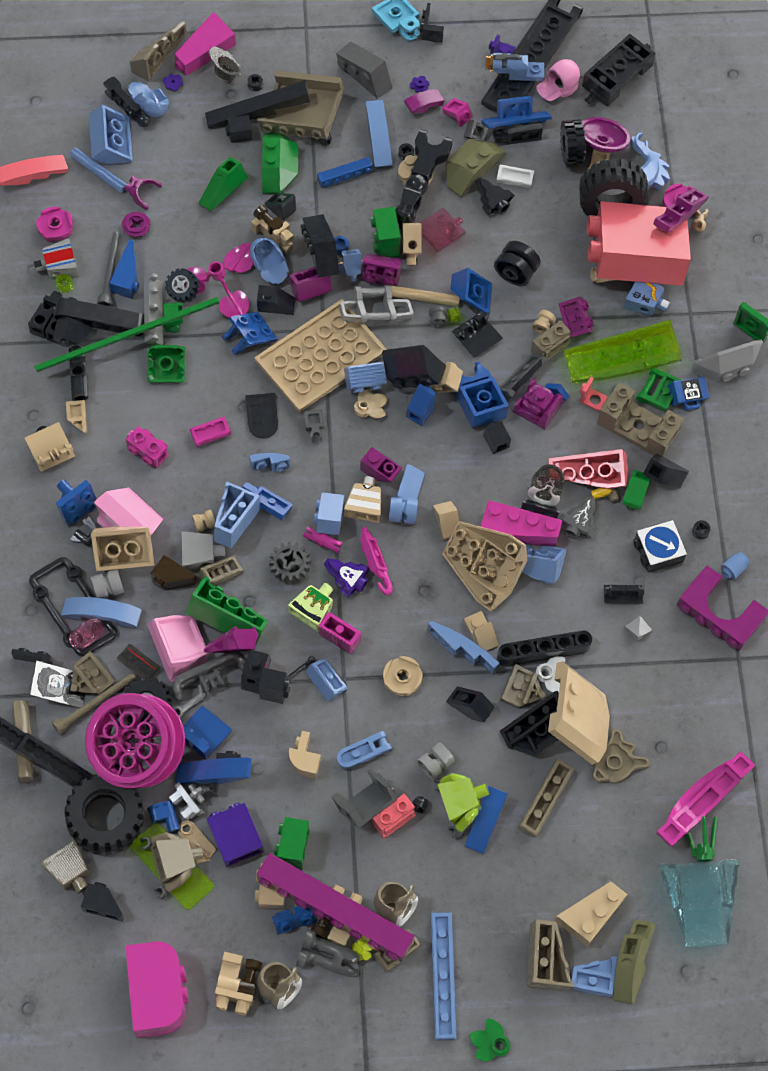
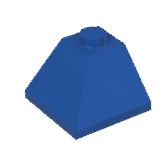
(472, 289)

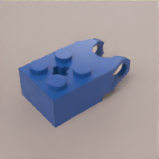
(481, 398)

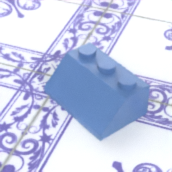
(110, 136)

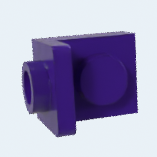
(497, 46)

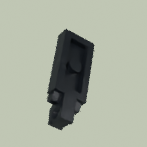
(518, 134)

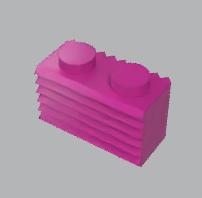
(339, 633)

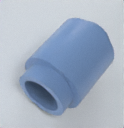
(734, 566)

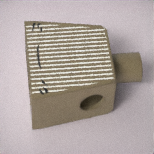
(68, 867)

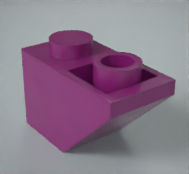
(379, 466)

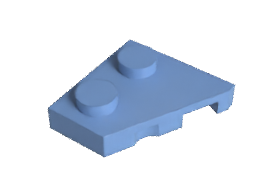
(595, 977)

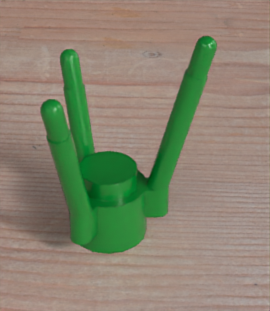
(704, 851)

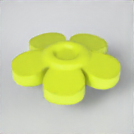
(362, 949)

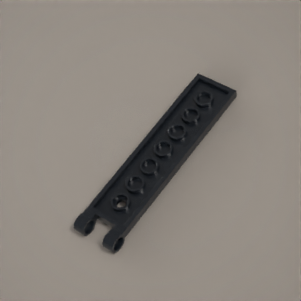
(540, 46)

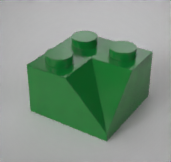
(386, 232)
(293, 841)

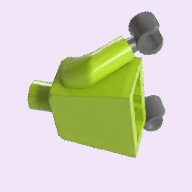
(460, 800)

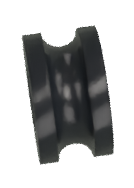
(255, 77)
(402, 148)
(697, 533)

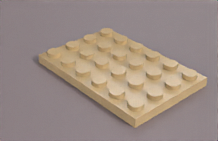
(314, 356)

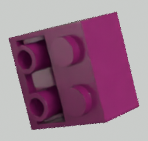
(381, 270)

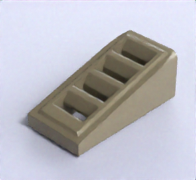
(208, 570)

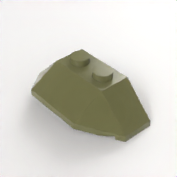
(470, 163)

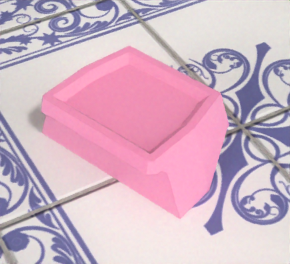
(125, 509)
(178, 644)

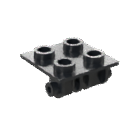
(477, 334)

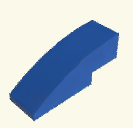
(486, 820)

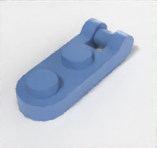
(363, 751)

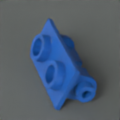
(286, 922)

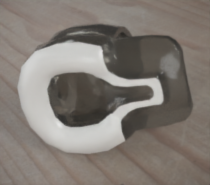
(547, 485)

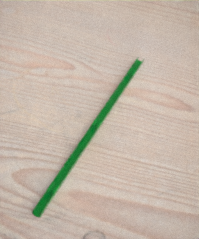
(127, 334)

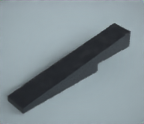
(260, 105)
(41, 754)

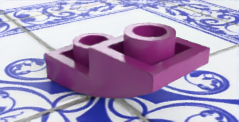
(421, 101)

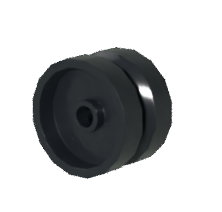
(517, 263)

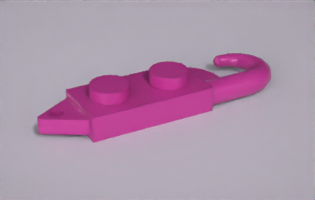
(375, 560)

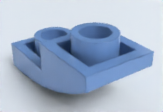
(276, 461)

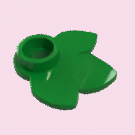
(487, 1040)

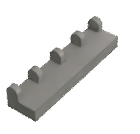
(153, 308)

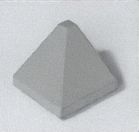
(638, 628)

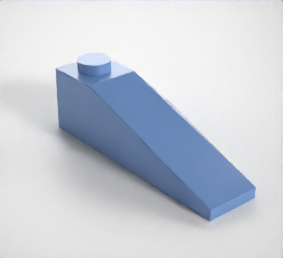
(544, 563)

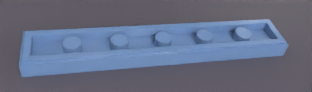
(443, 976)

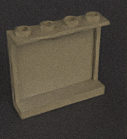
(307, 119)

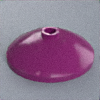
(605, 135)

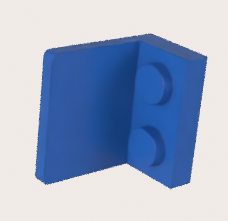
(205, 732)

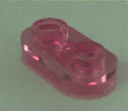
(84, 633)

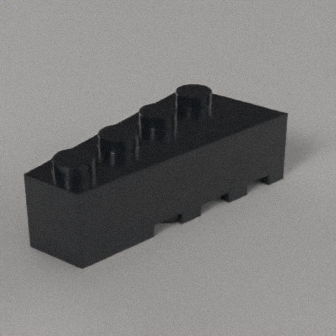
(321, 245)

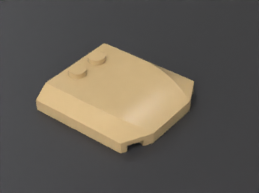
(580, 715)

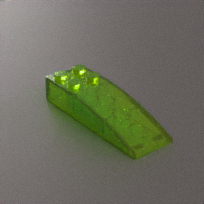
(624, 353)

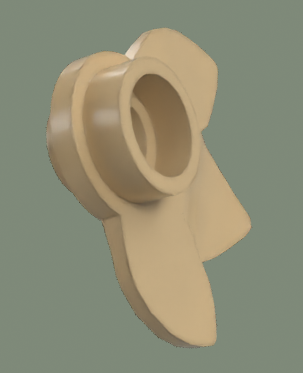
(370, 404)

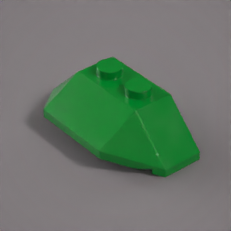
(278, 162)

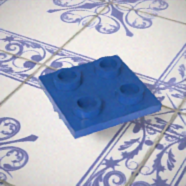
(252, 328)

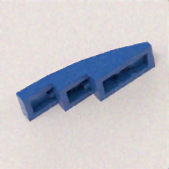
(214, 770)

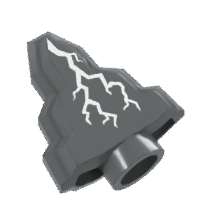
(579, 519)

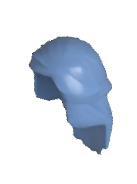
(151, 102)
(269, 260)

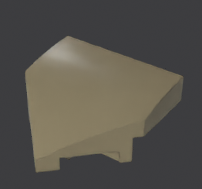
(90, 676)
(521, 688)

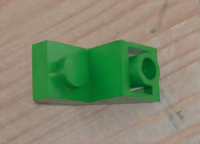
(636, 490)

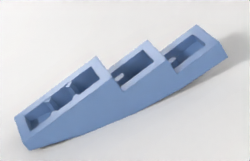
(378, 134)
(457, 643)

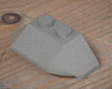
(728, 363)

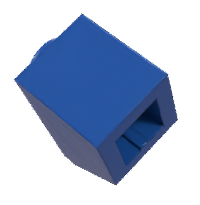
(421, 405)

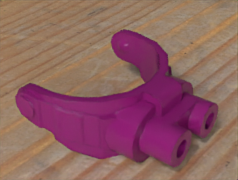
(133, 187)

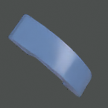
(101, 609)

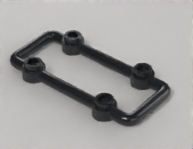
(41, 595)

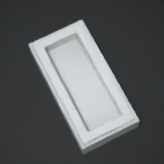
(515, 176)

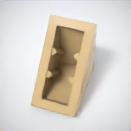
(447, 518)

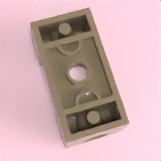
(621, 414)

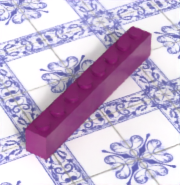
(335, 907)

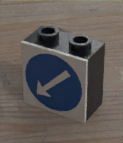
(659, 546)

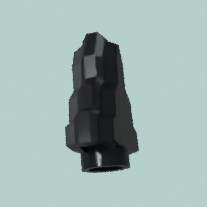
(493, 197)

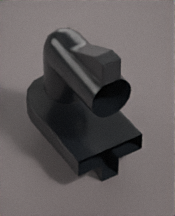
(79, 536)

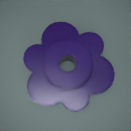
(173, 82)
(419, 84)

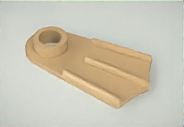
(196, 839)

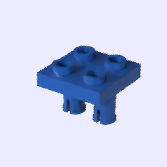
(75, 501)

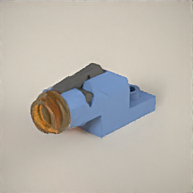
(516, 66)

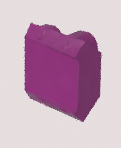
(233, 640)

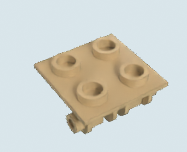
(49, 446)

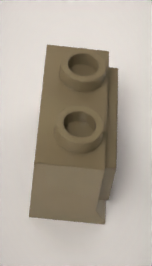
(551, 341)

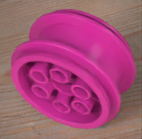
(162, 757)

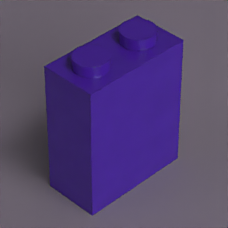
(235, 834)

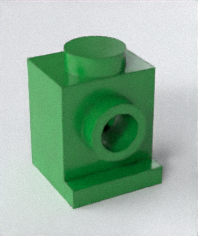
(170, 308)

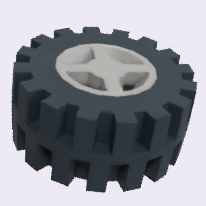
(178, 280)

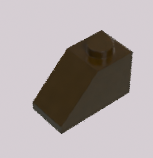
(171, 575)

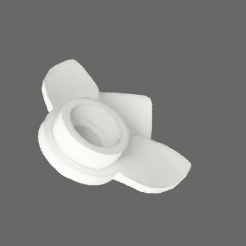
(549, 667)

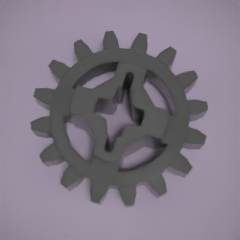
(283, 556)

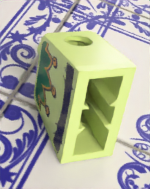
(312, 605)

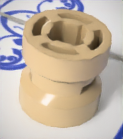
(544, 321)
(207, 517)

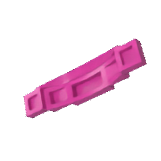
(703, 798)

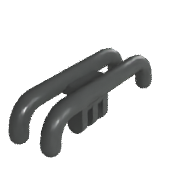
(207, 673)

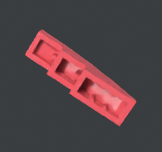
(36, 168)

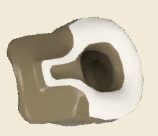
(395, 902)
(278, 984)

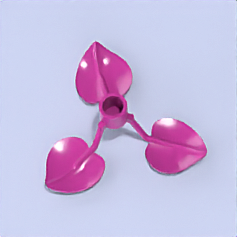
(238, 260)

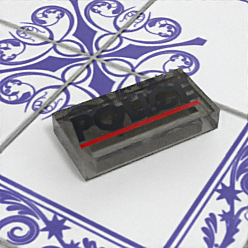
(138, 662)

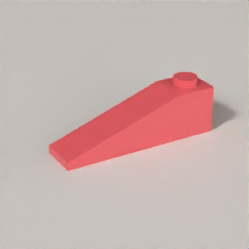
(596, 469)

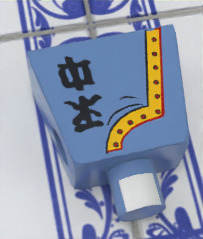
(645, 298)

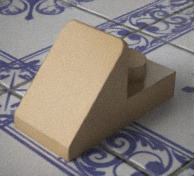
(481, 631)

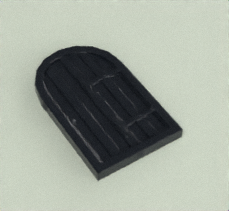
(262, 414)

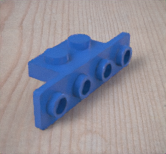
(515, 111)

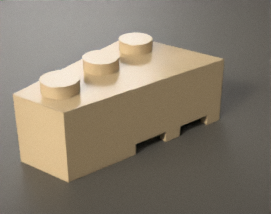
(591, 914)

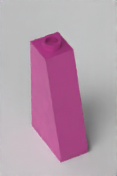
(196, 49)

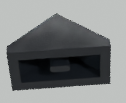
(282, 205)

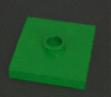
(751, 322)

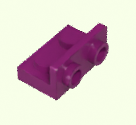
(576, 316)

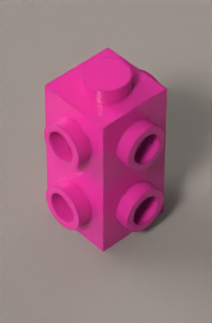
(146, 446)

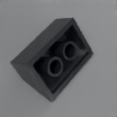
(412, 366)

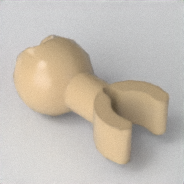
(699, 223)

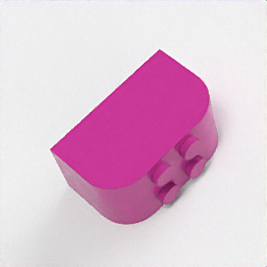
(156, 988)

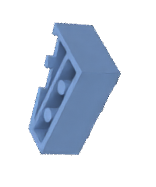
(235, 514)

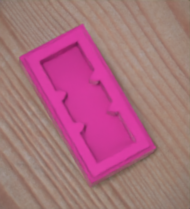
(210, 431)

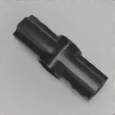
(78, 382)

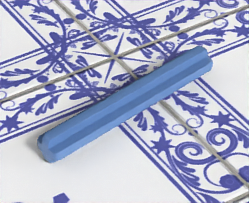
(98, 170)

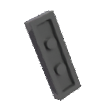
(522, 375)

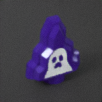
(347, 575)

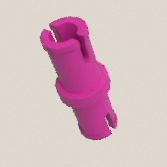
(322, 539)

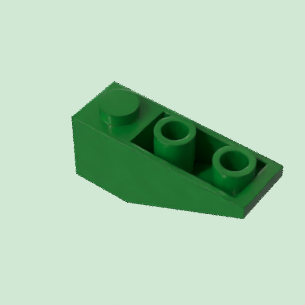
(223, 183)

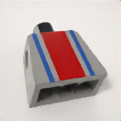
(58, 260)

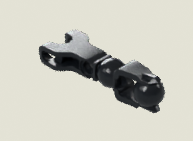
(417, 184)

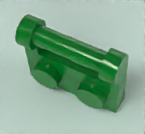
(661, 397)

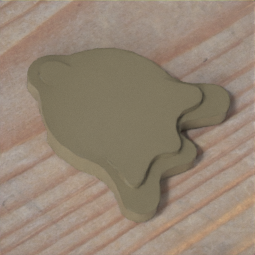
(618, 760)

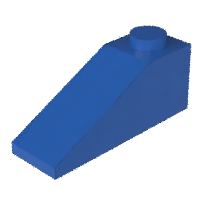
(125, 280)

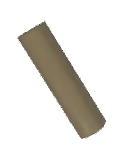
(22, 721)
(545, 798)

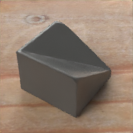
(475, 130)

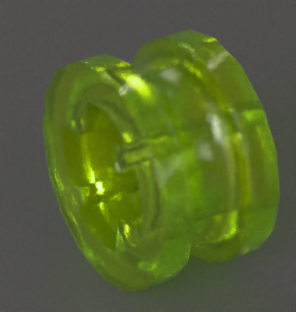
(69, 285)
(454, 314)

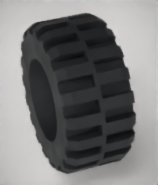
(612, 175)
(109, 840)

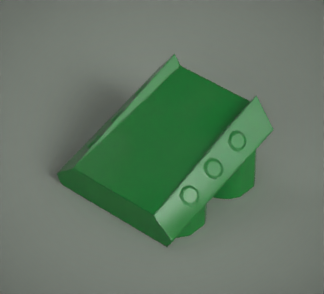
(166, 364)

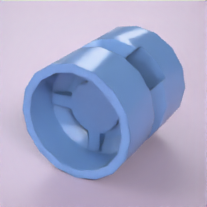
(403, 510)

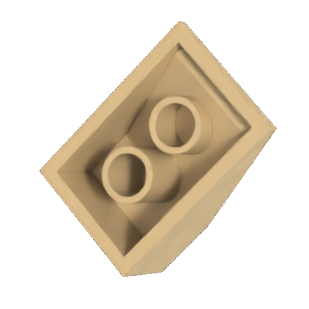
(122, 547)

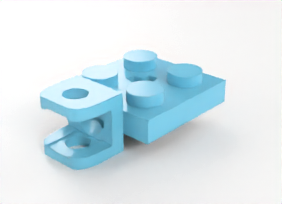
(405, 21)

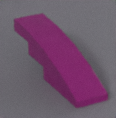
(681, 210)

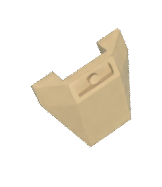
(486, 562)

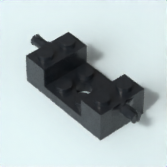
(606, 79)

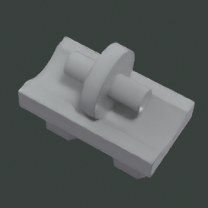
(182, 794)

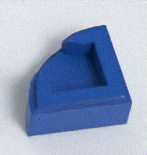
(557, 388)

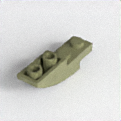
(630, 961)

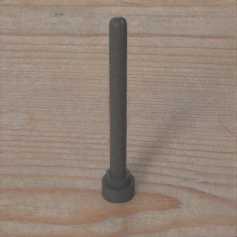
(105, 297)

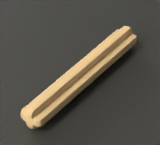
(426, 296)

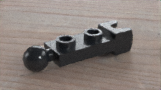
(121, 98)

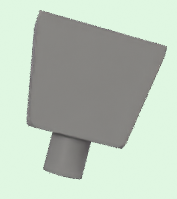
(199, 550)

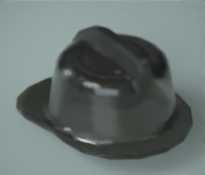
(225, 64)

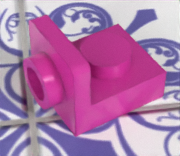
(458, 110)

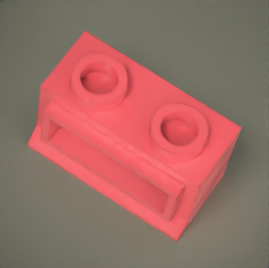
(394, 816)

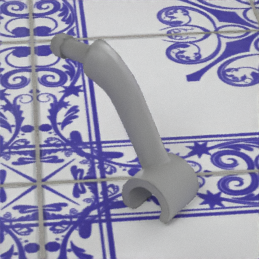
(191, 703)

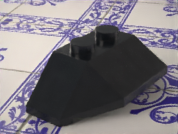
(530, 730)

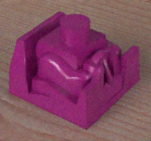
(538, 405)

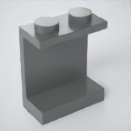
(367, 802)

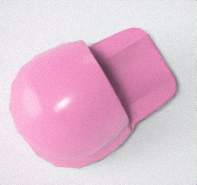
(568, 73)

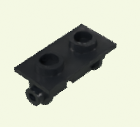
(543, 510)
(623, 594)

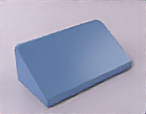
(410, 483)
(326, 679)

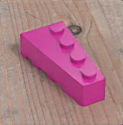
(522, 524)

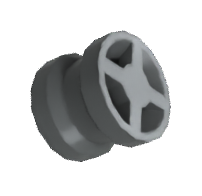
(438, 316)

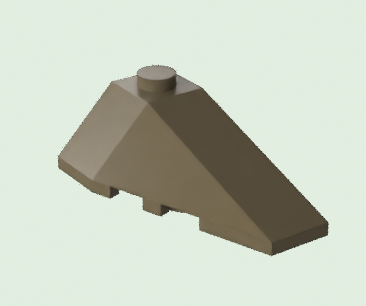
(154, 54)

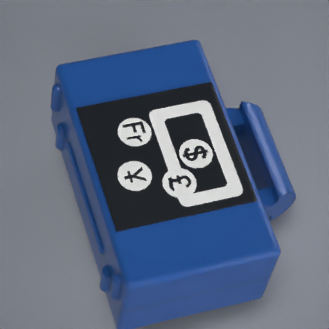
(688, 391)

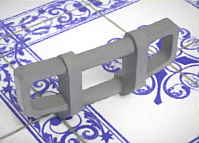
(389, 305)

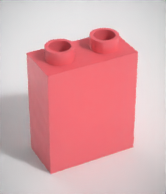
(635, 249)

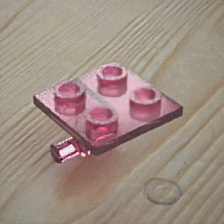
(441, 229)

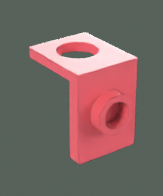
(587, 392)

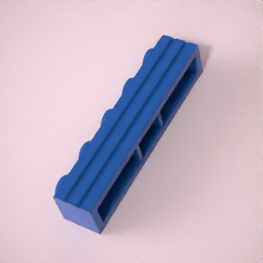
(344, 172)

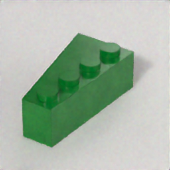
(221, 611)

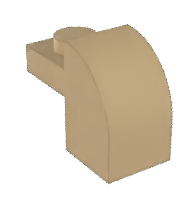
(304, 762)

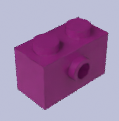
(306, 284)

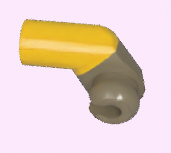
(611, 493)

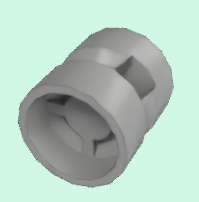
(107, 584)
(438, 759)

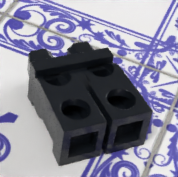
(43, 320)

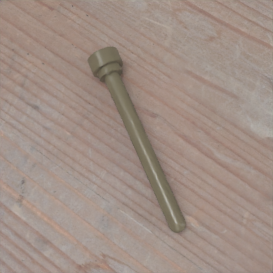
(62, 725)

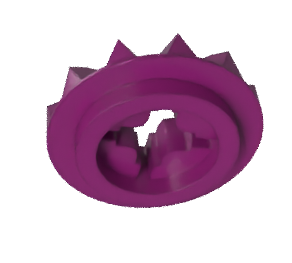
(138, 218)

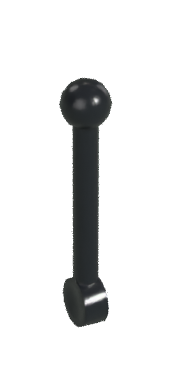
(311, 659)

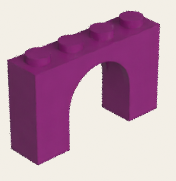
(734, 631)

